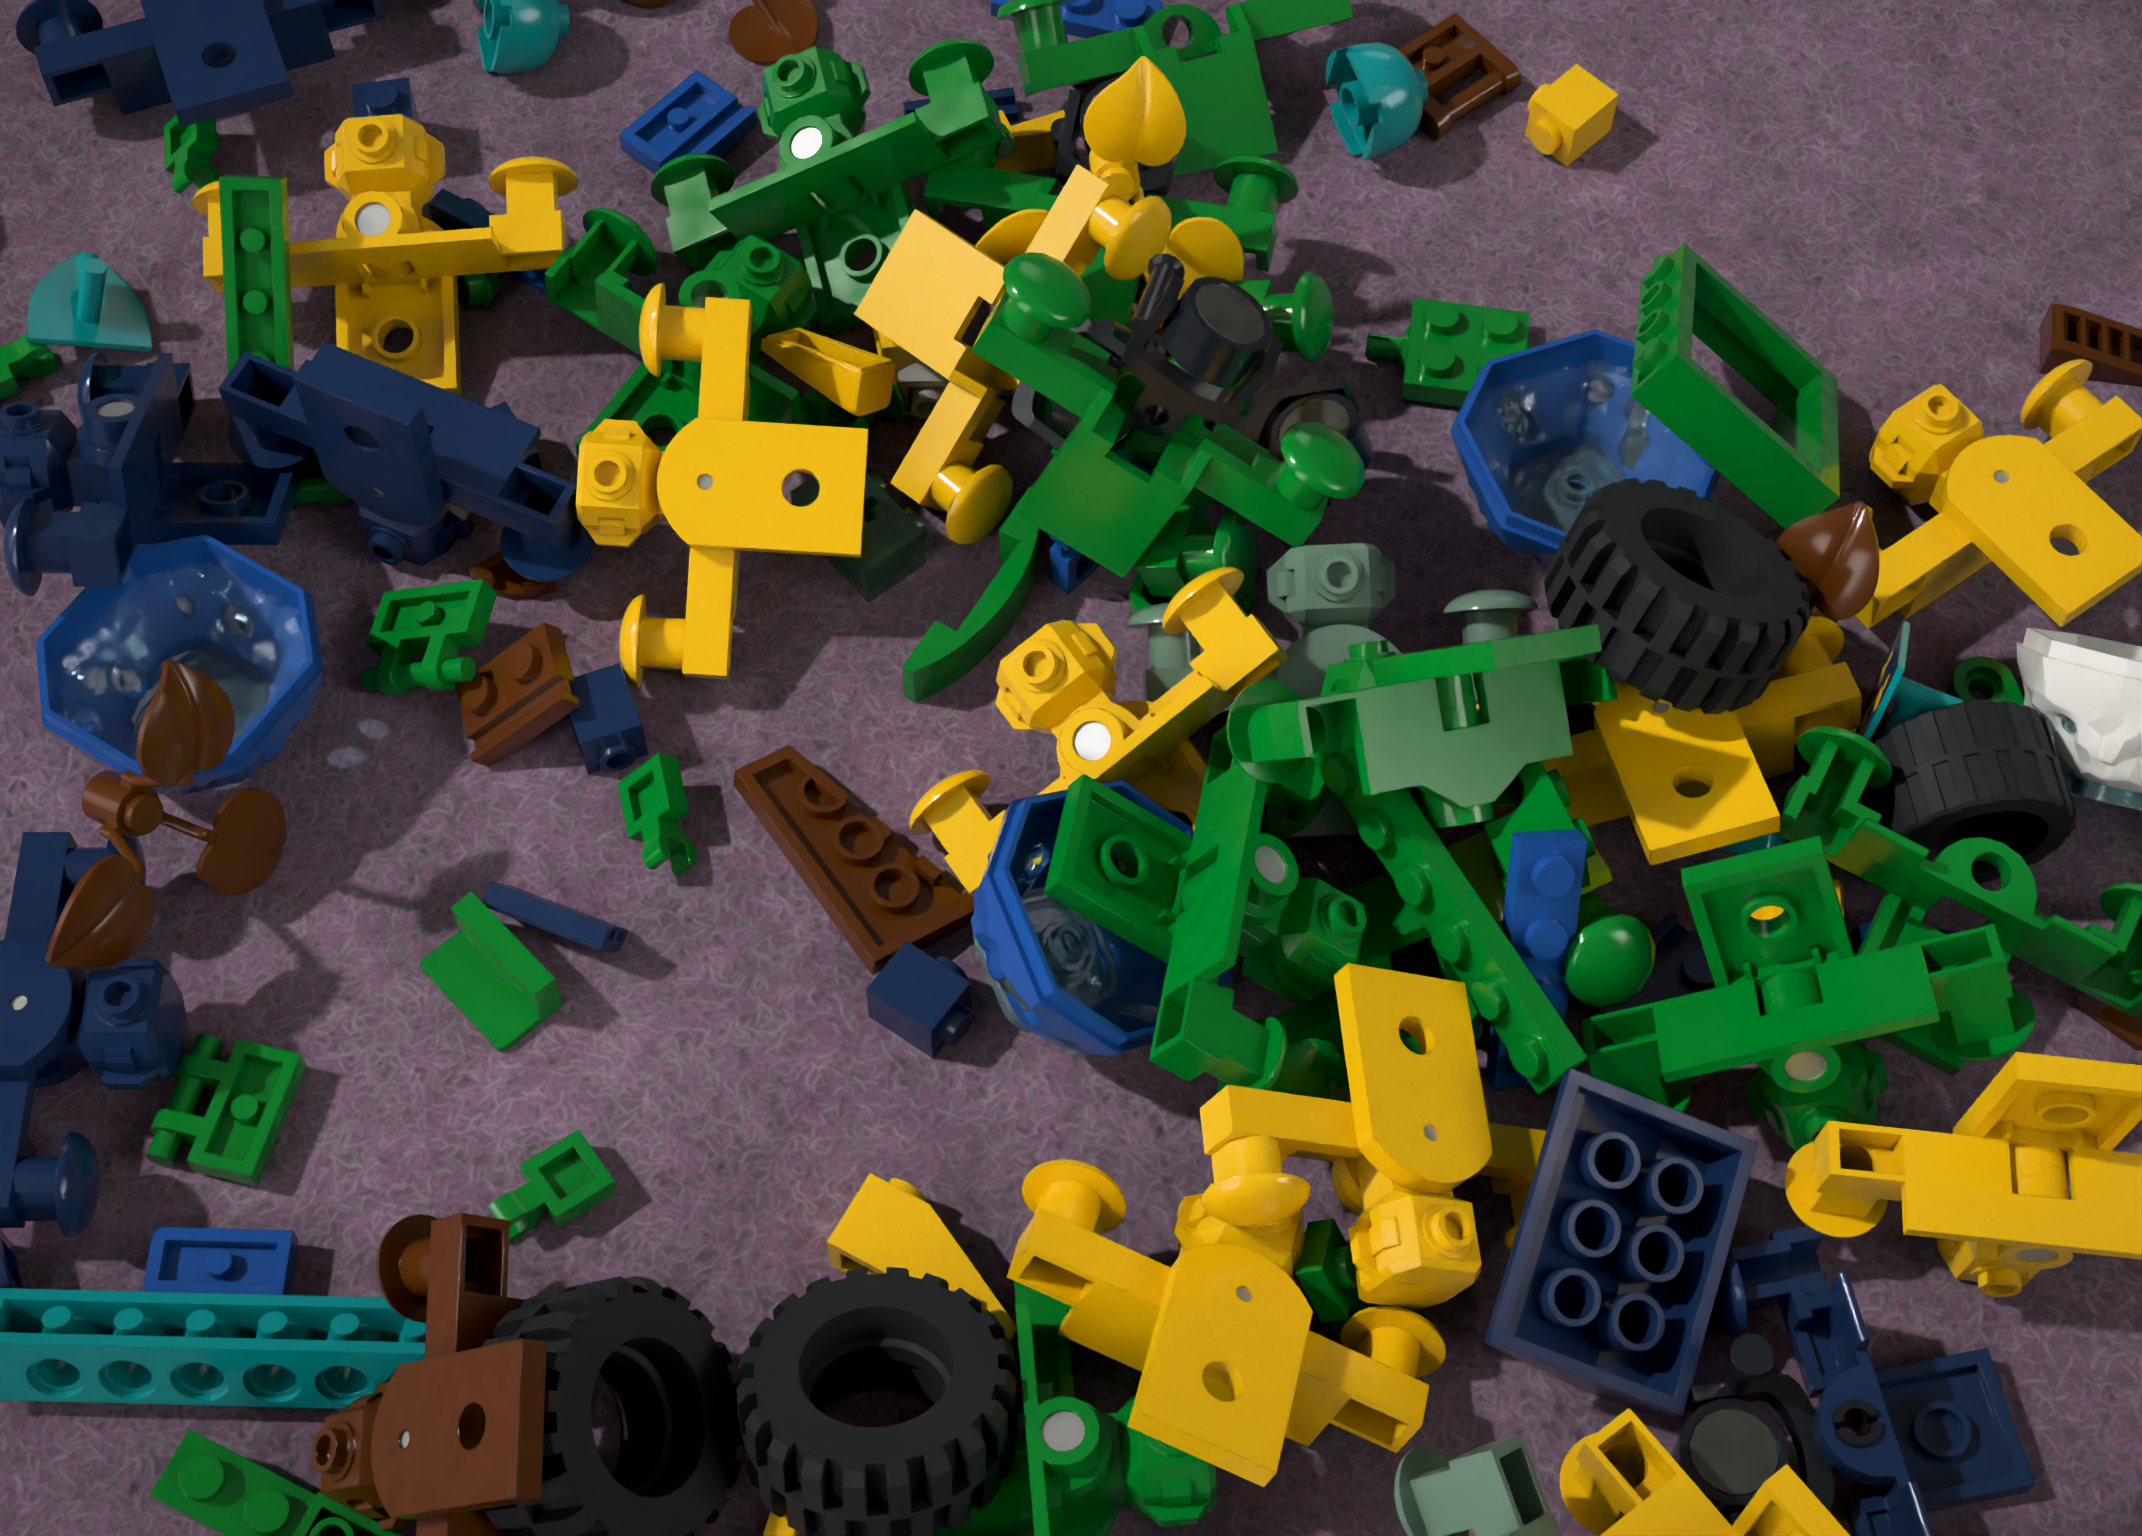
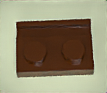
(517, 694)

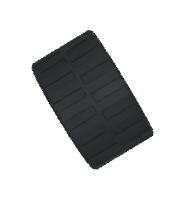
(1975, 775)

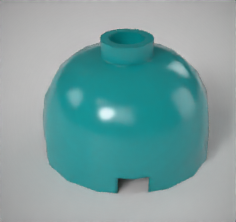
(520, 33)
(1377, 97)

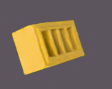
(841, 372)

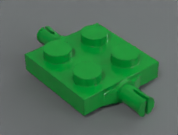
(1448, 347)

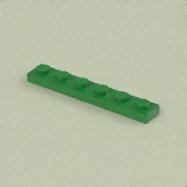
(1458, 923)

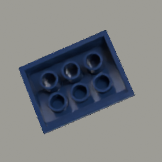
(1621, 1246)

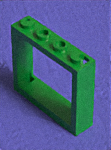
(1781, 471)

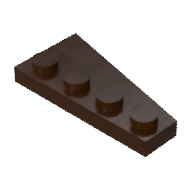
(851, 862)

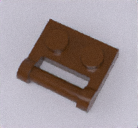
(1448, 55)

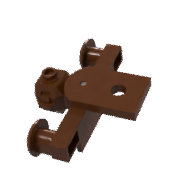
(420, 1437)

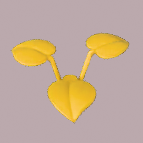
(1124, 124)

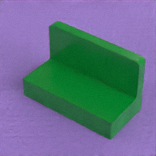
(492, 976)

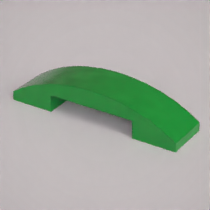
(950, 654)

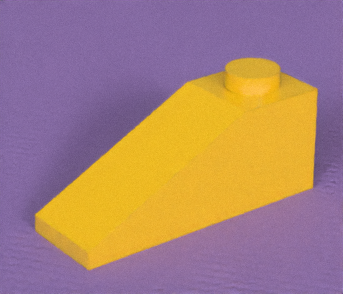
(896, 1228)

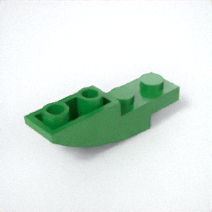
(247, 1499)

